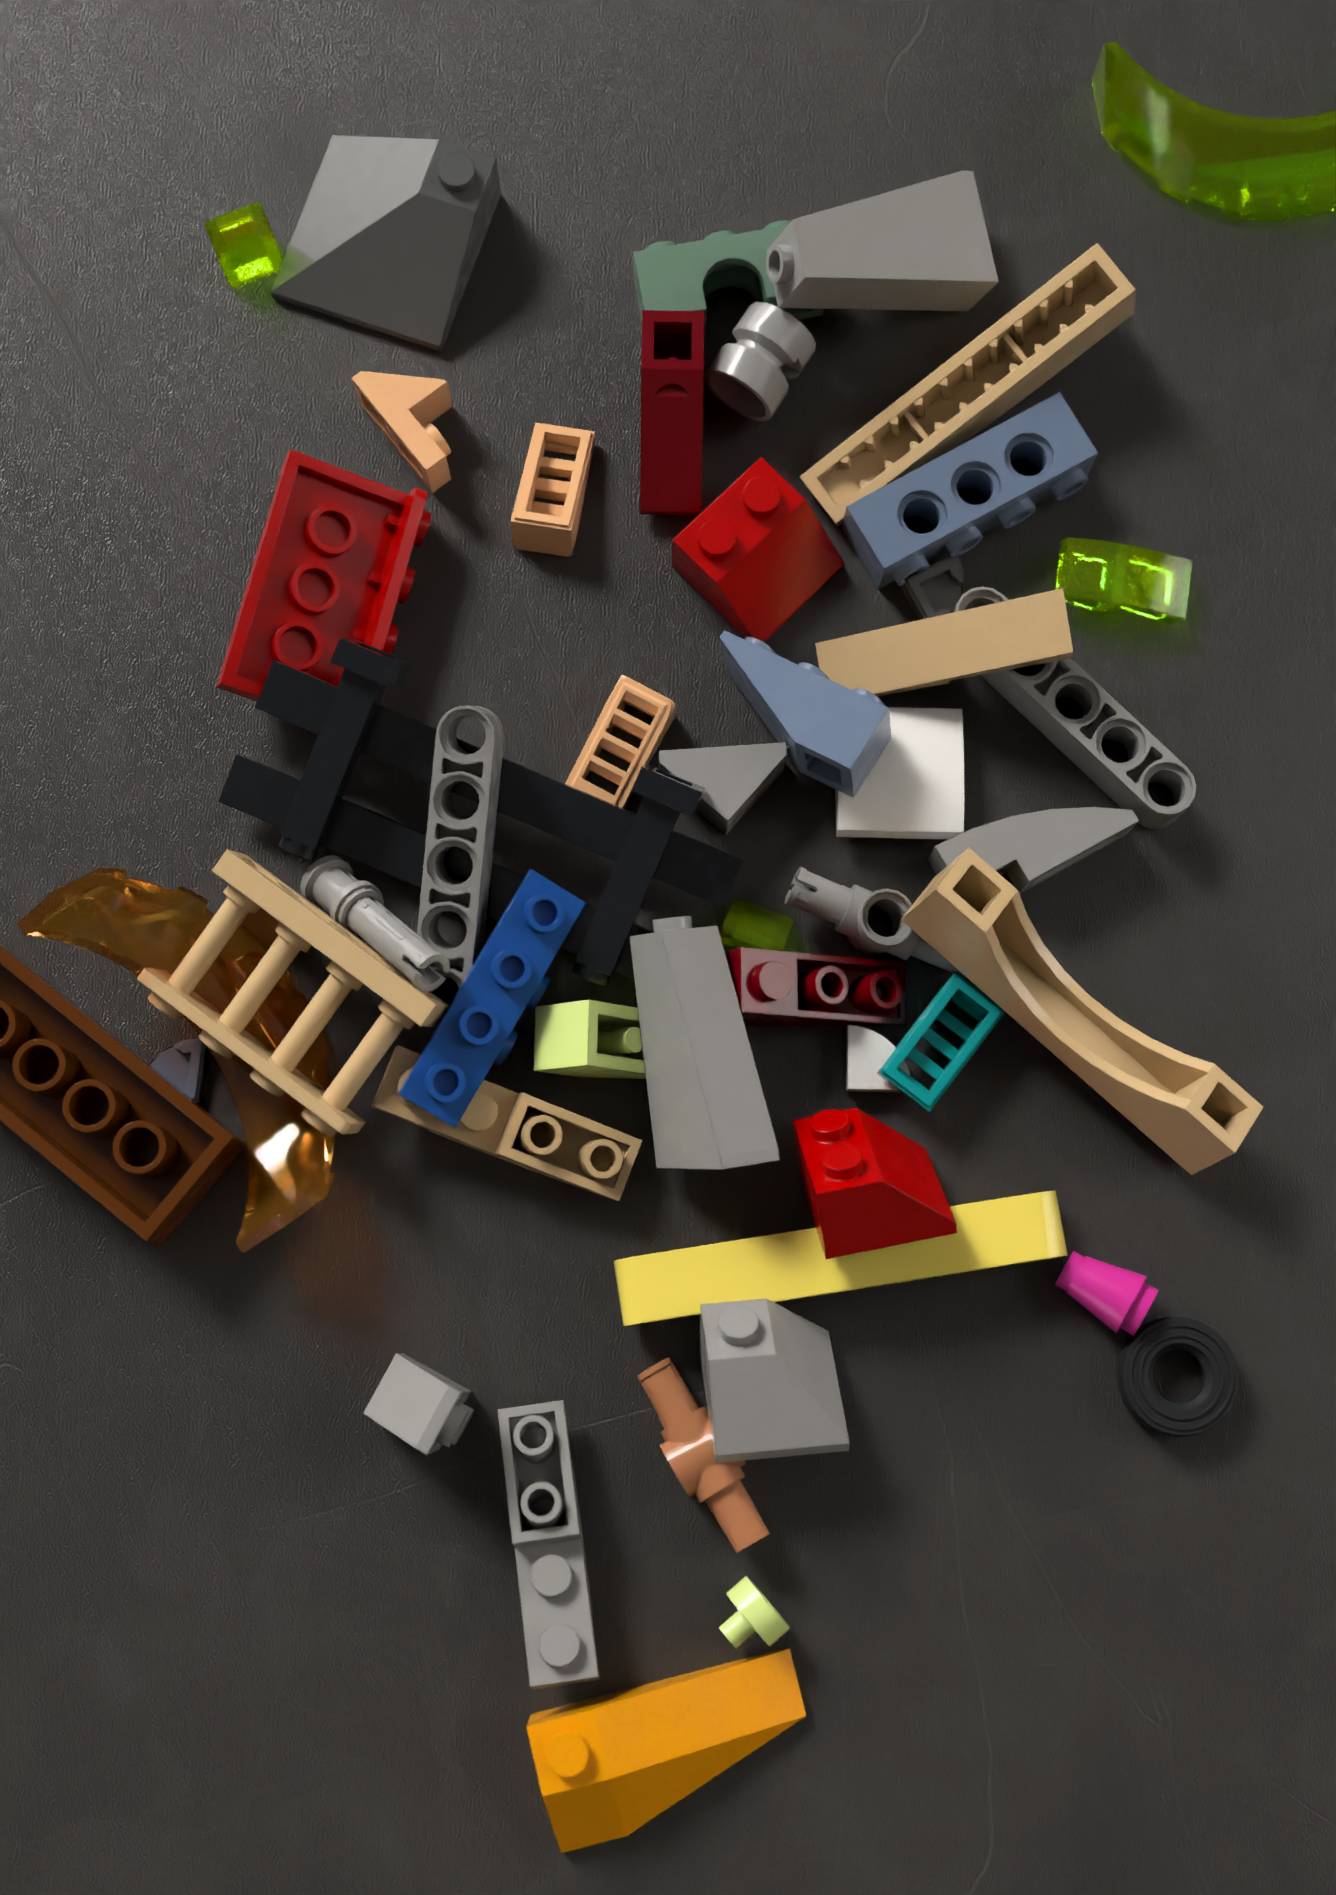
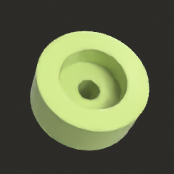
(753, 1615)

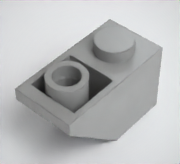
(420, 1405)

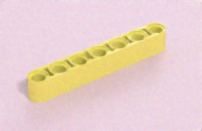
(795, 1266)

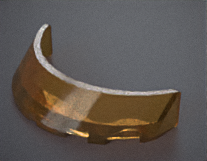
(155, 929)

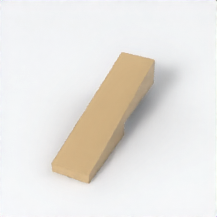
(951, 646)

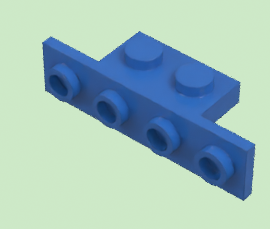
(492, 998)

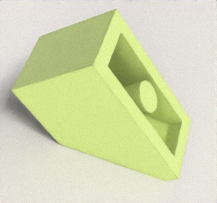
(589, 1040)

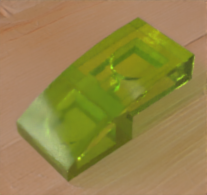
(1124, 577)

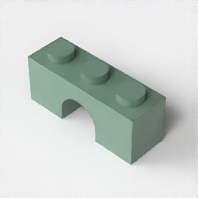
(685, 274)

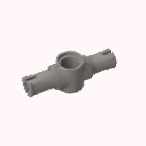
(849, 913)

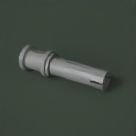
(362, 911)

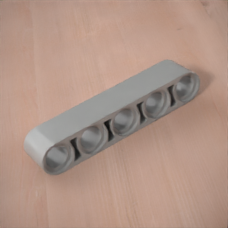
(1101, 721)
(472, 834)

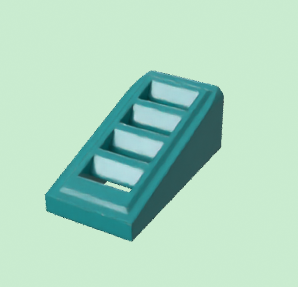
(971, 1001)

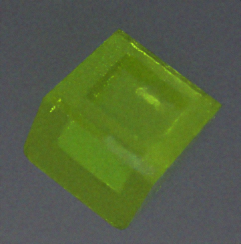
(244, 244)
(755, 927)

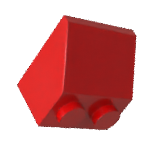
(757, 552)
(867, 1184)

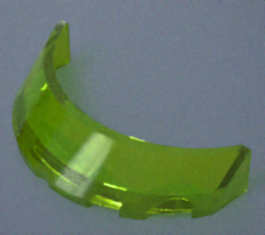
(1217, 157)

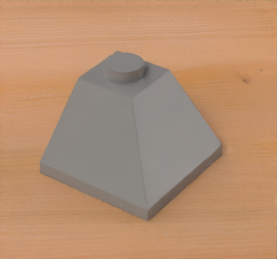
(768, 1383)

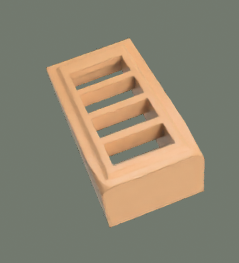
(548, 526)
(642, 699)

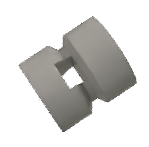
(755, 370)

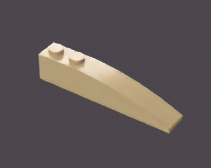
(978, 382)

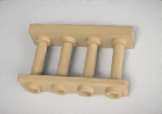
(350, 967)

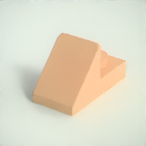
(404, 413)

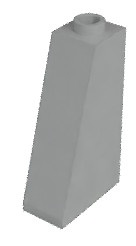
(889, 251)
(697, 1052)

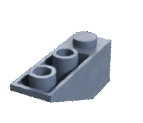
(826, 727)

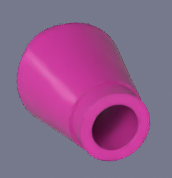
(1108, 1291)

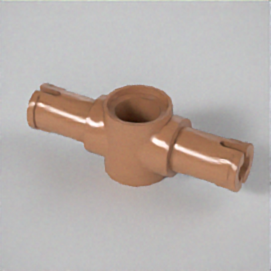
(692, 1456)

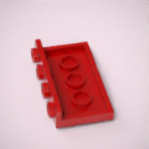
(323, 573)

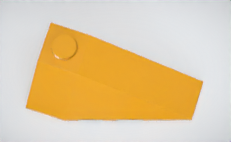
(642, 1749)

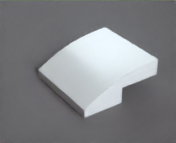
(914, 783)

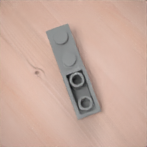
(548, 1545)

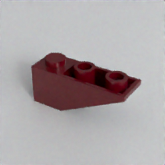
(671, 412)
(816, 989)

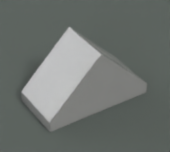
(730, 774)

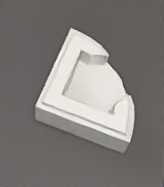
(864, 1057)

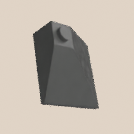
(391, 234)

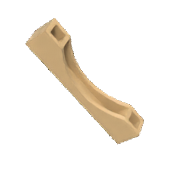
(1170, 1096)

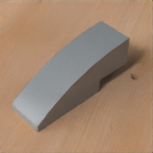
(1039, 842)

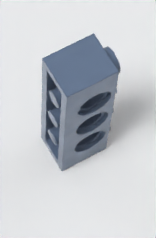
(1041, 435)

